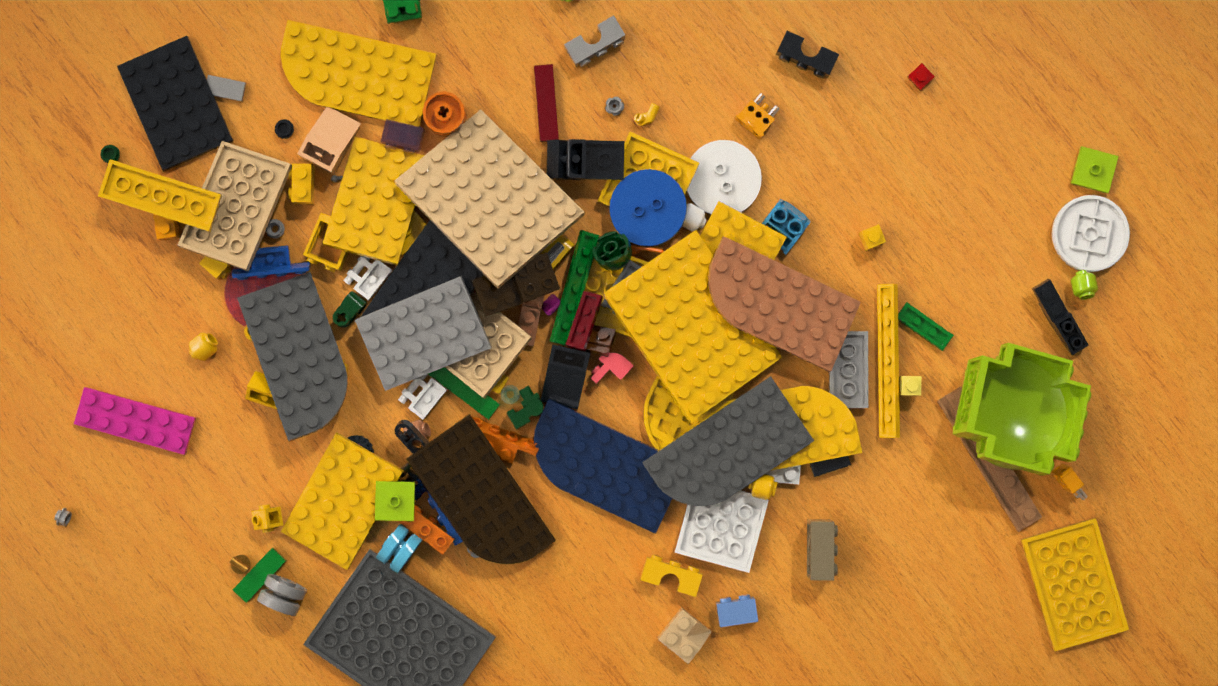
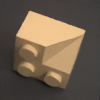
(684, 635)

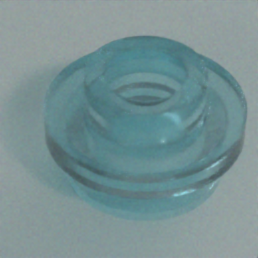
(504, 394)

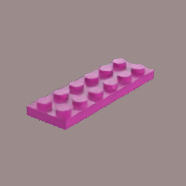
(134, 420)

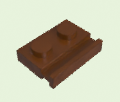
(600, 340)

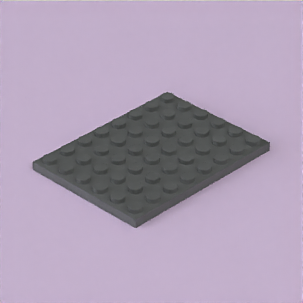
(397, 631)

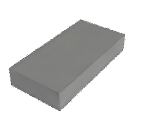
(226, 88)

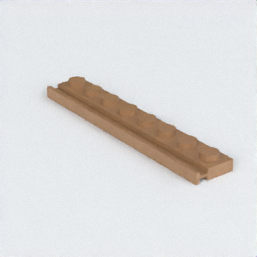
(1002, 481)

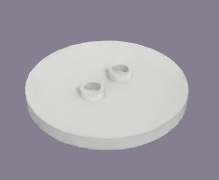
(725, 174)
(1090, 233)

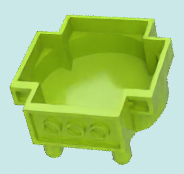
(1022, 409)

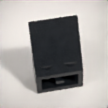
(565, 376)

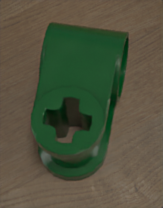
(352, 307)

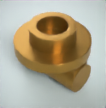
(240, 564)

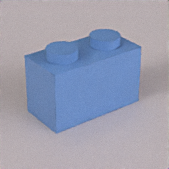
(736, 611)

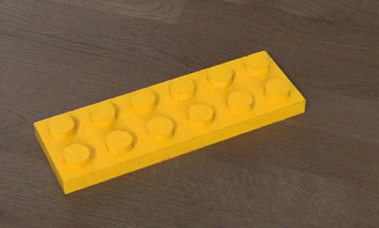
(160, 195)

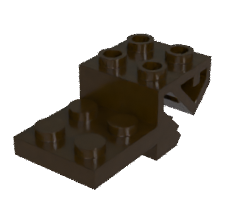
(529, 283)

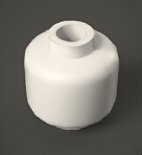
(694, 218)

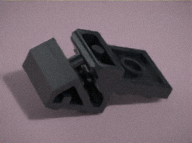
(585, 159)

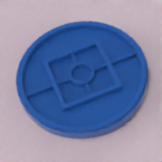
(648, 207)

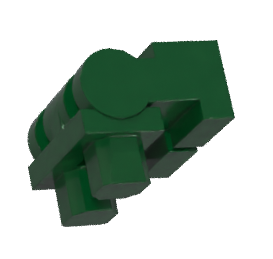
(532, 407)

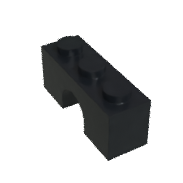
(791, 51)

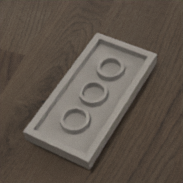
(850, 372)

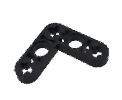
(403, 436)

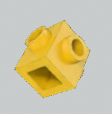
(267, 518)

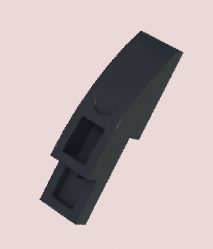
(1059, 317)

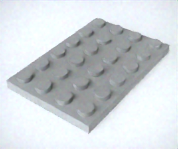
(423, 333)

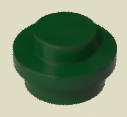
(110, 152)

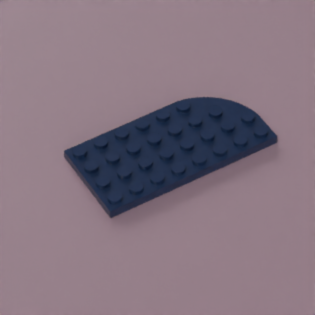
(599, 465)

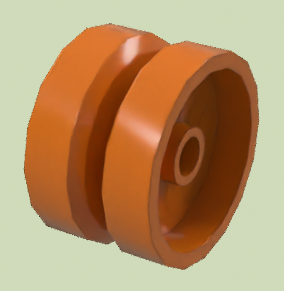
(440, 103)

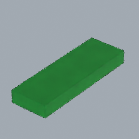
(924, 326)
(256, 577)

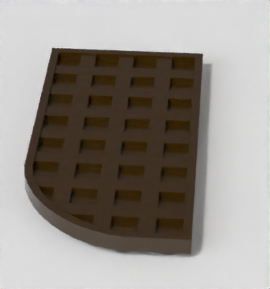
(480, 495)

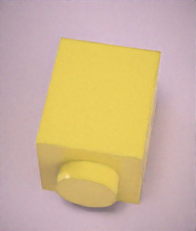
(910, 385)

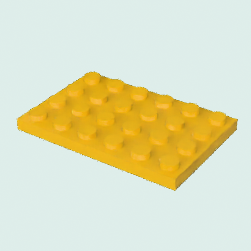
(370, 210)
(339, 501)
(1074, 584)

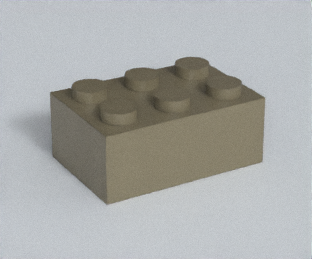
(821, 549)

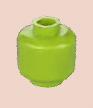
(1084, 285)

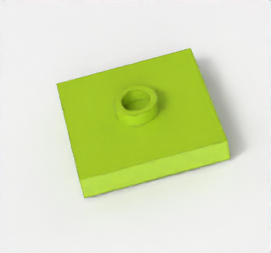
(1094, 169)
(395, 501)

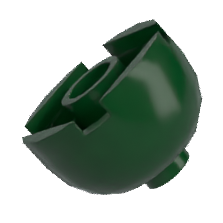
(612, 251)

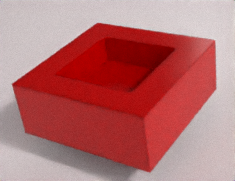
(920, 76)

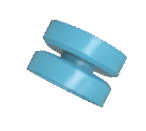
(399, 548)

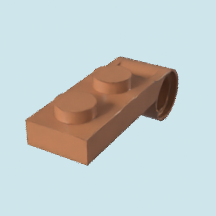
(530, 317)

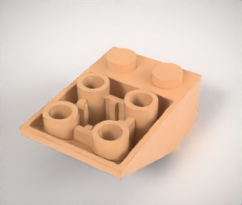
(329, 139)

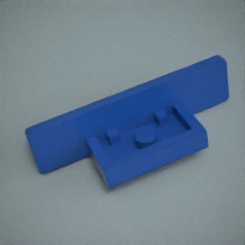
(272, 261)

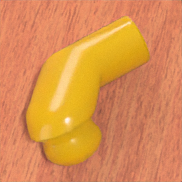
(648, 117)

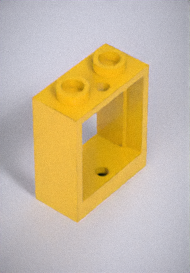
(323, 218)

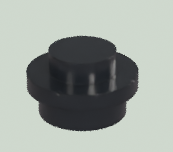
(284, 129)

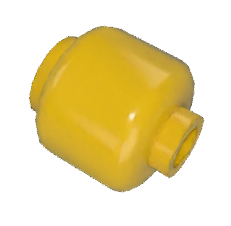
(203, 346)
(763, 487)

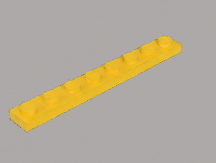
(888, 361)

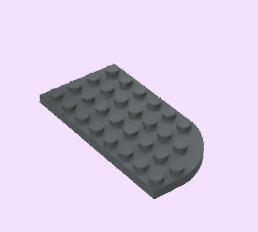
(297, 354)
(730, 448)

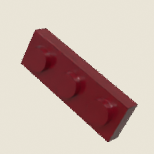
(584, 320)

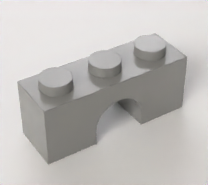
(582, 52)

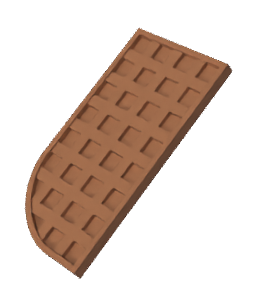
(780, 304)

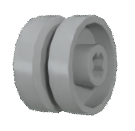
(282, 594)

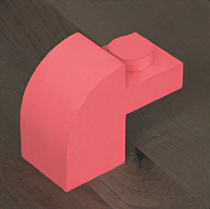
(615, 363)

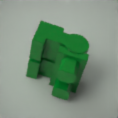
(402, 10)

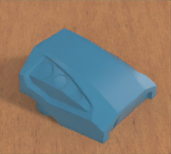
(787, 221)

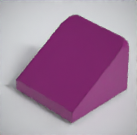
(551, 304)

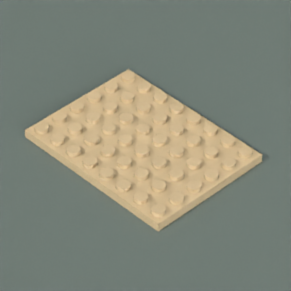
(489, 198)

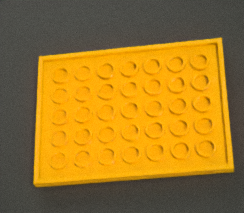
(681, 331)

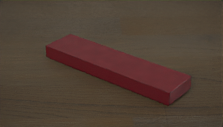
(546, 102)

